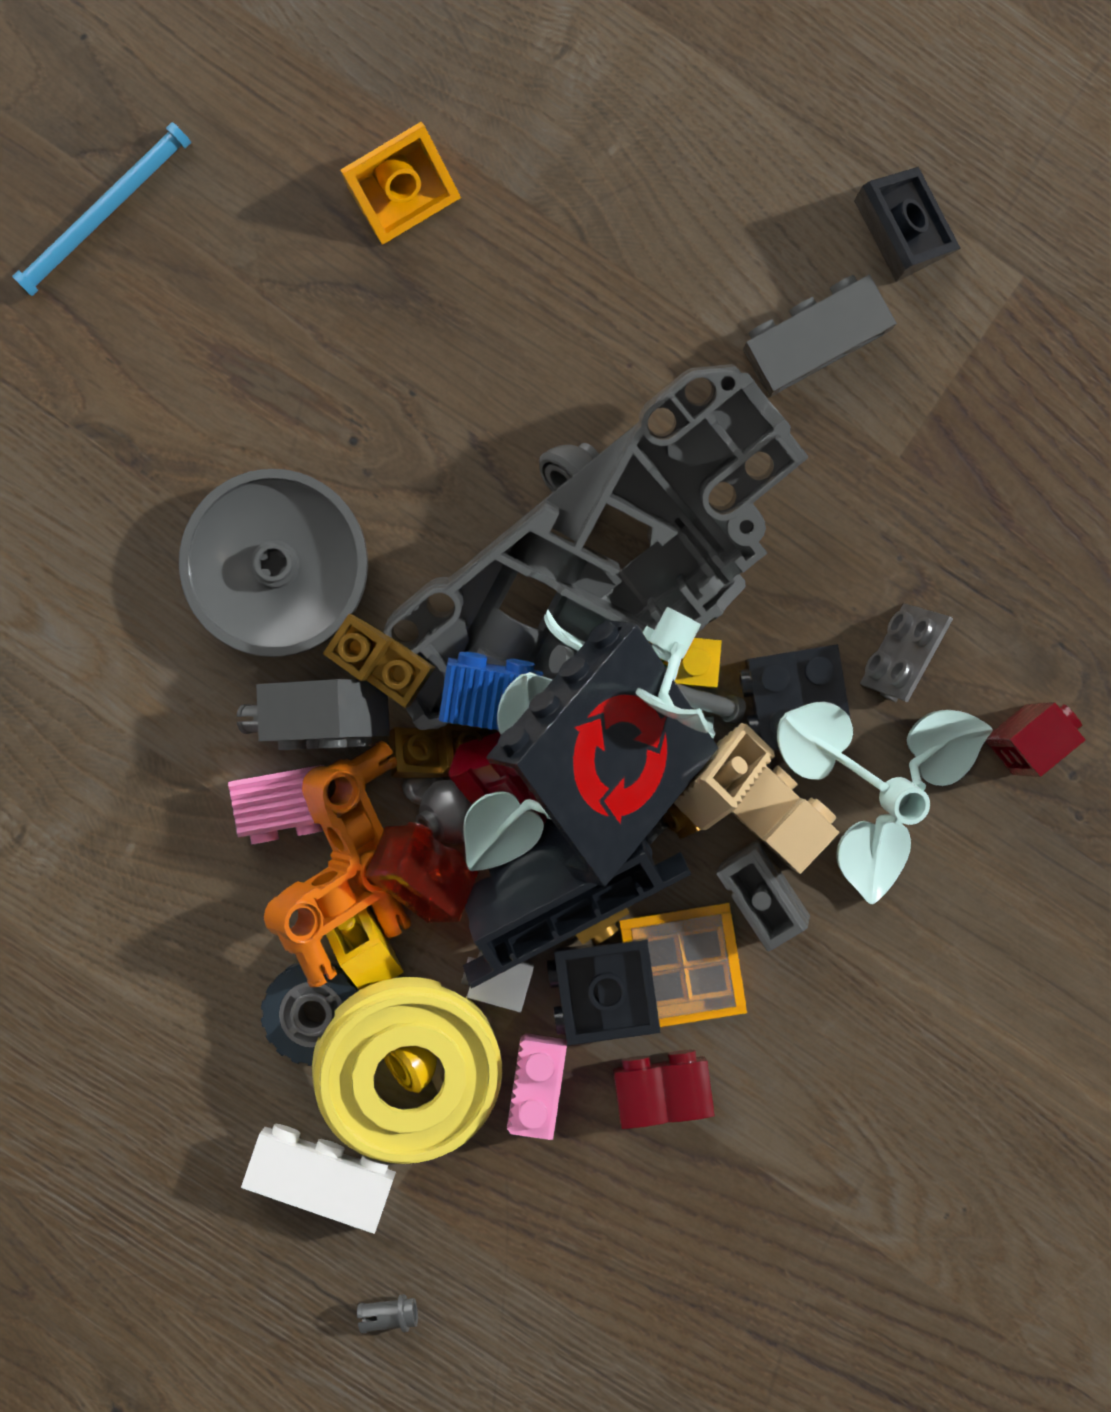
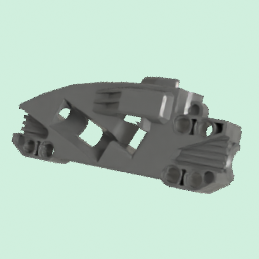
(655, 479)

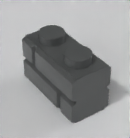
(763, 895)

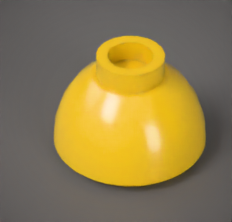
(412, 1067)

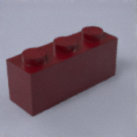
(1036, 738)

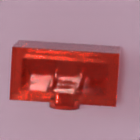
(421, 873)

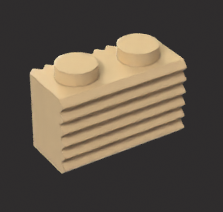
(725, 777)

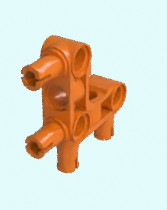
(341, 887)

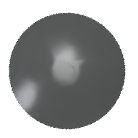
(273, 562)

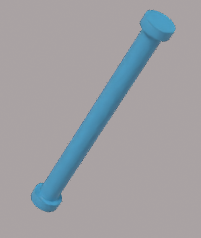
(102, 208)

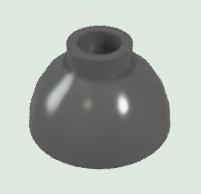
(563, 462)

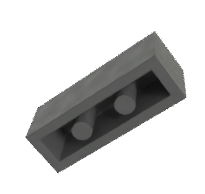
(818, 334)

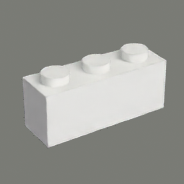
(319, 1177)

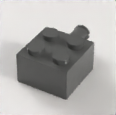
(317, 714)

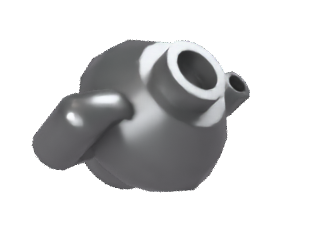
(441, 807)

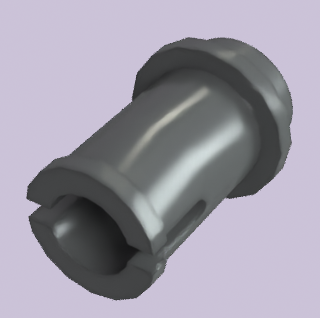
(389, 1315)

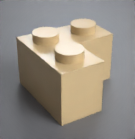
(784, 821)

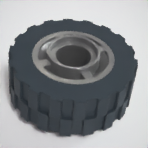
(284, 1013)

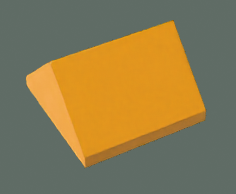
(400, 183)

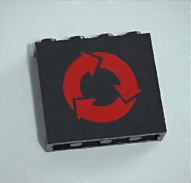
(600, 753)

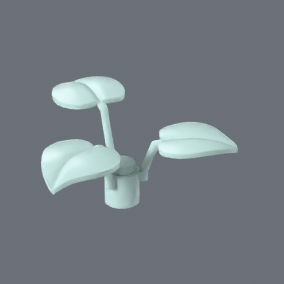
(670, 642)
(944, 749)
(496, 824)

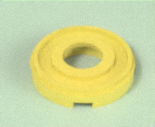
(396, 1016)

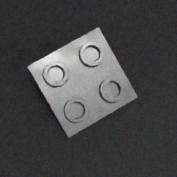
(905, 652)

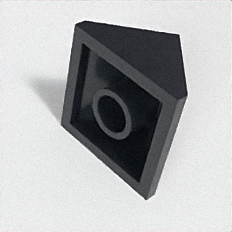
(905, 222)

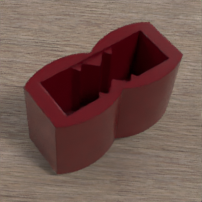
(663, 1090)

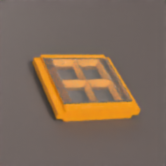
(692, 962)

